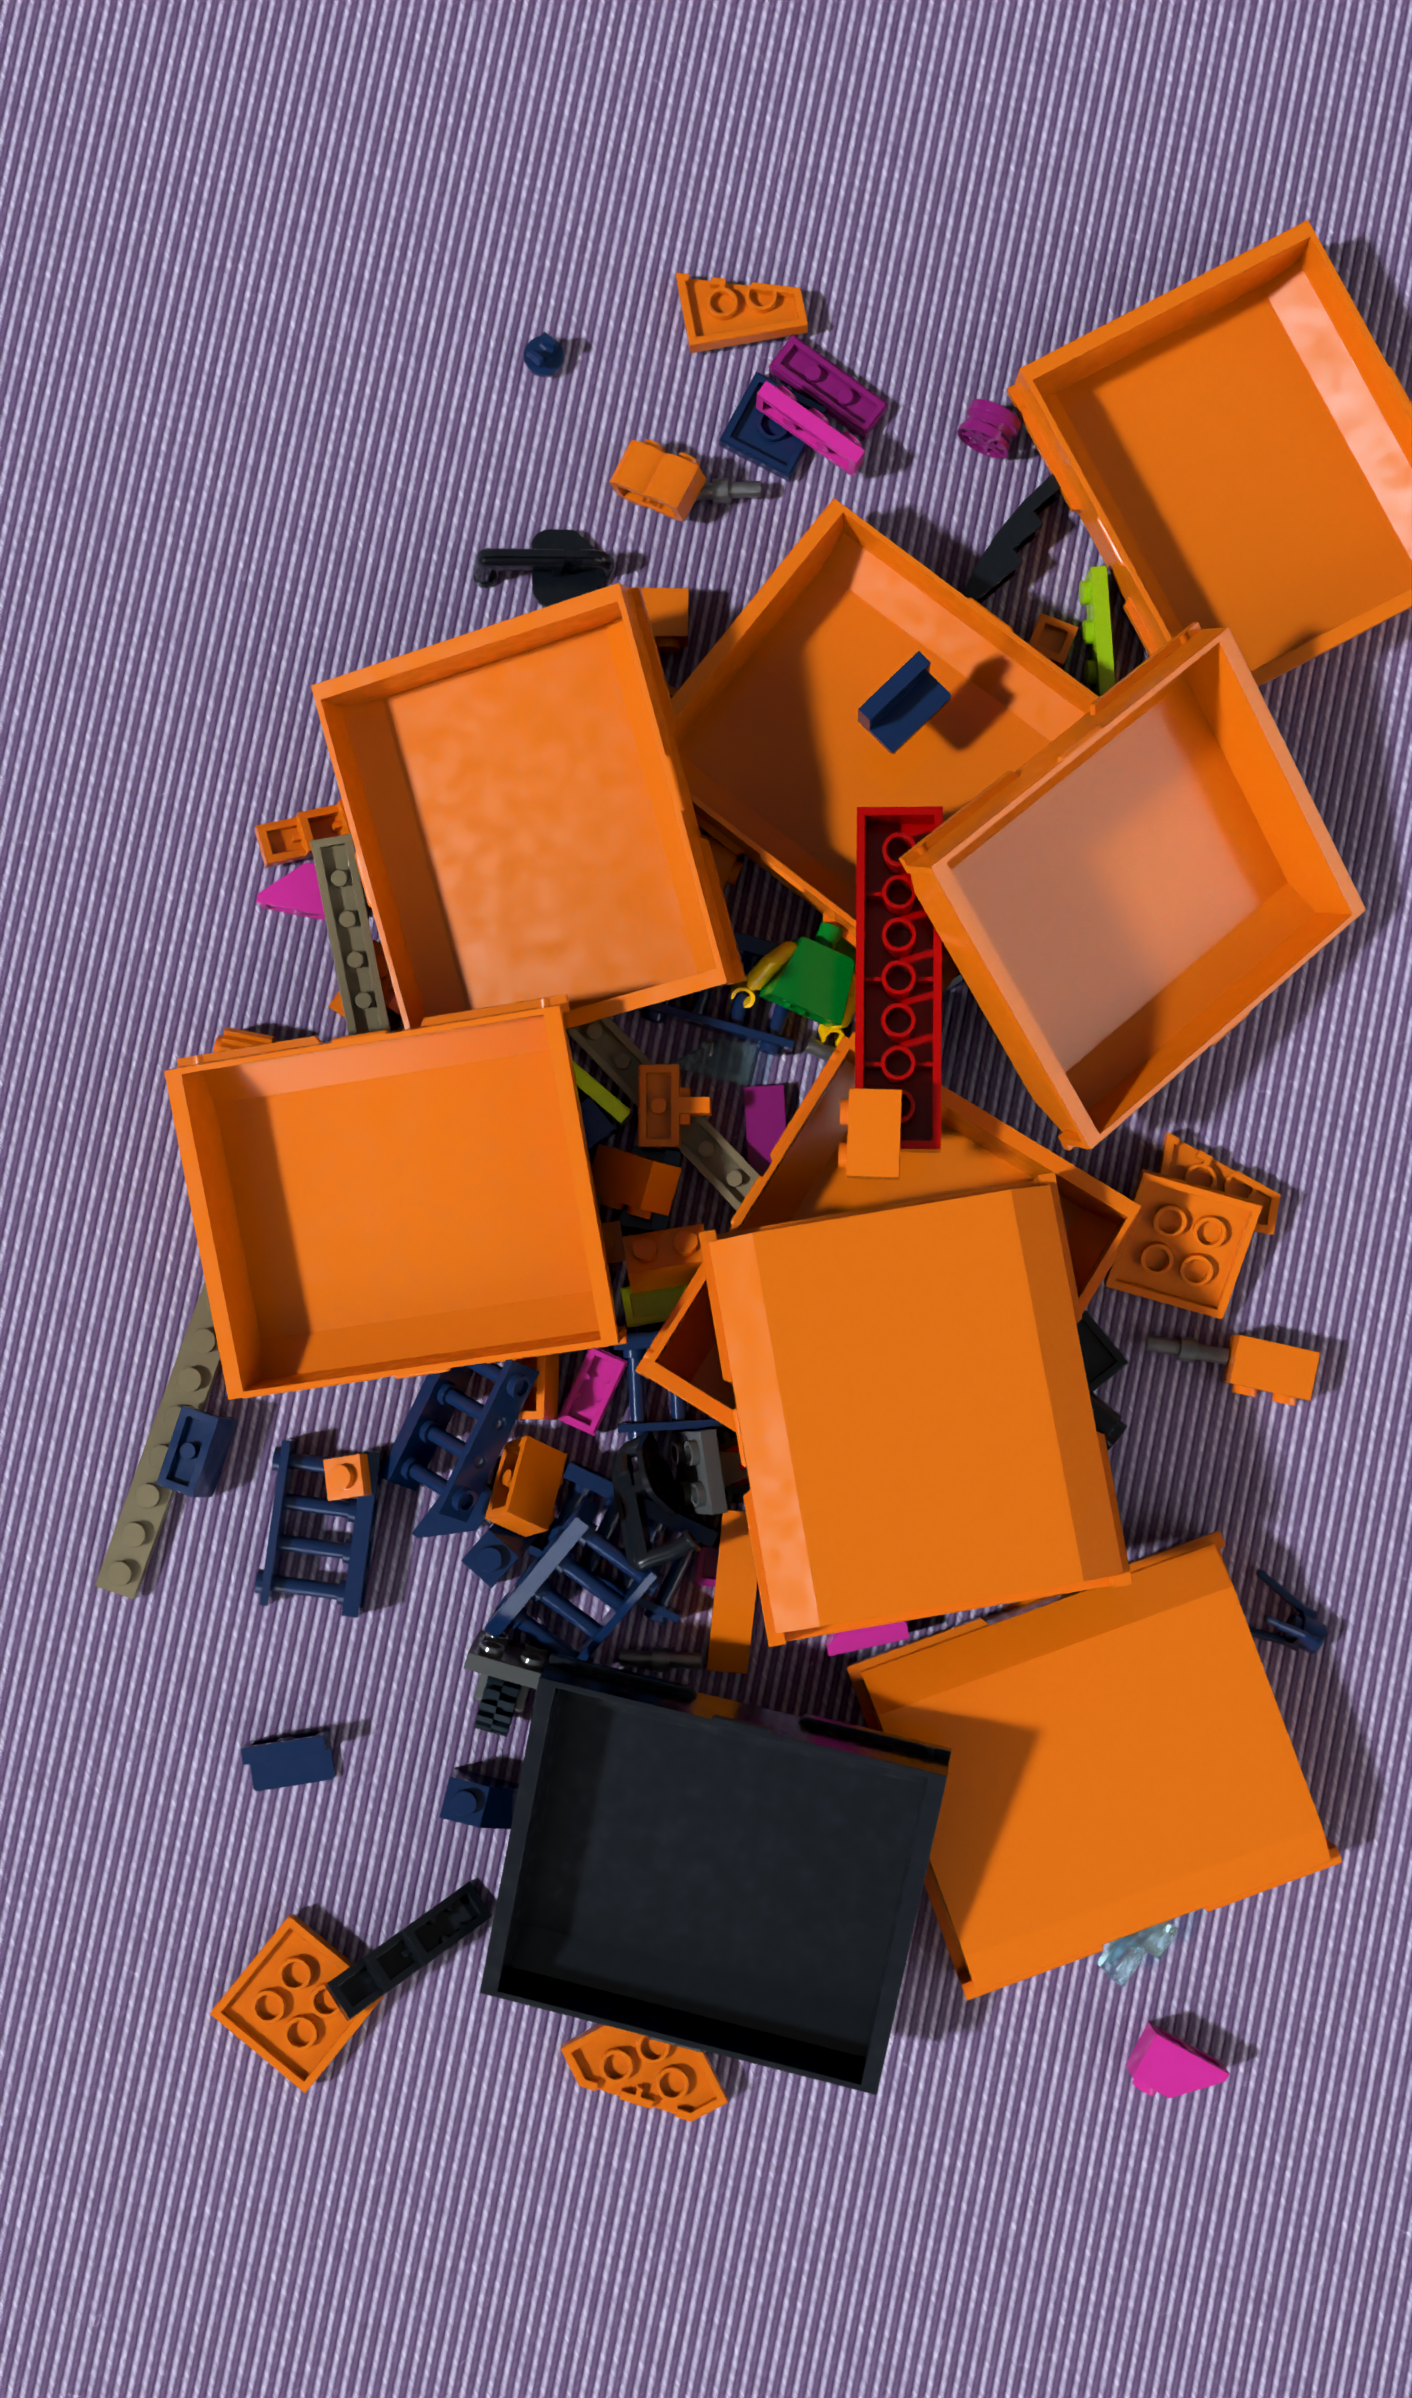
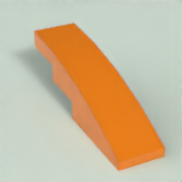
(291, 837)
(733, 1597)

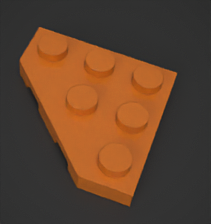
(645, 2071)

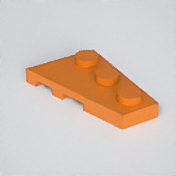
(737, 314)
(1198, 1167)

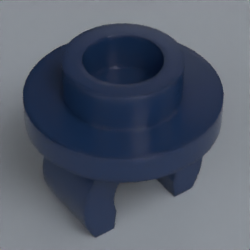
(544, 356)

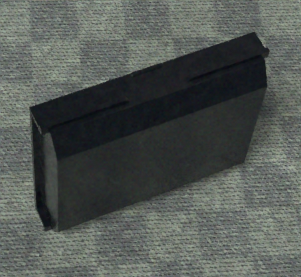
(714, 1872)

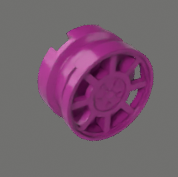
(989, 428)

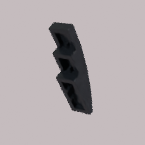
(1001, 559)
(408, 1951)

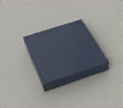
(762, 439)

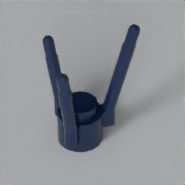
(1299, 1630)

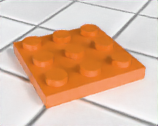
(1184, 1244)
(285, 2008)

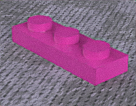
(810, 427)

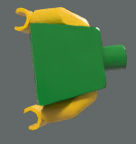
(807, 980)

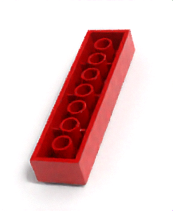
(898, 973)

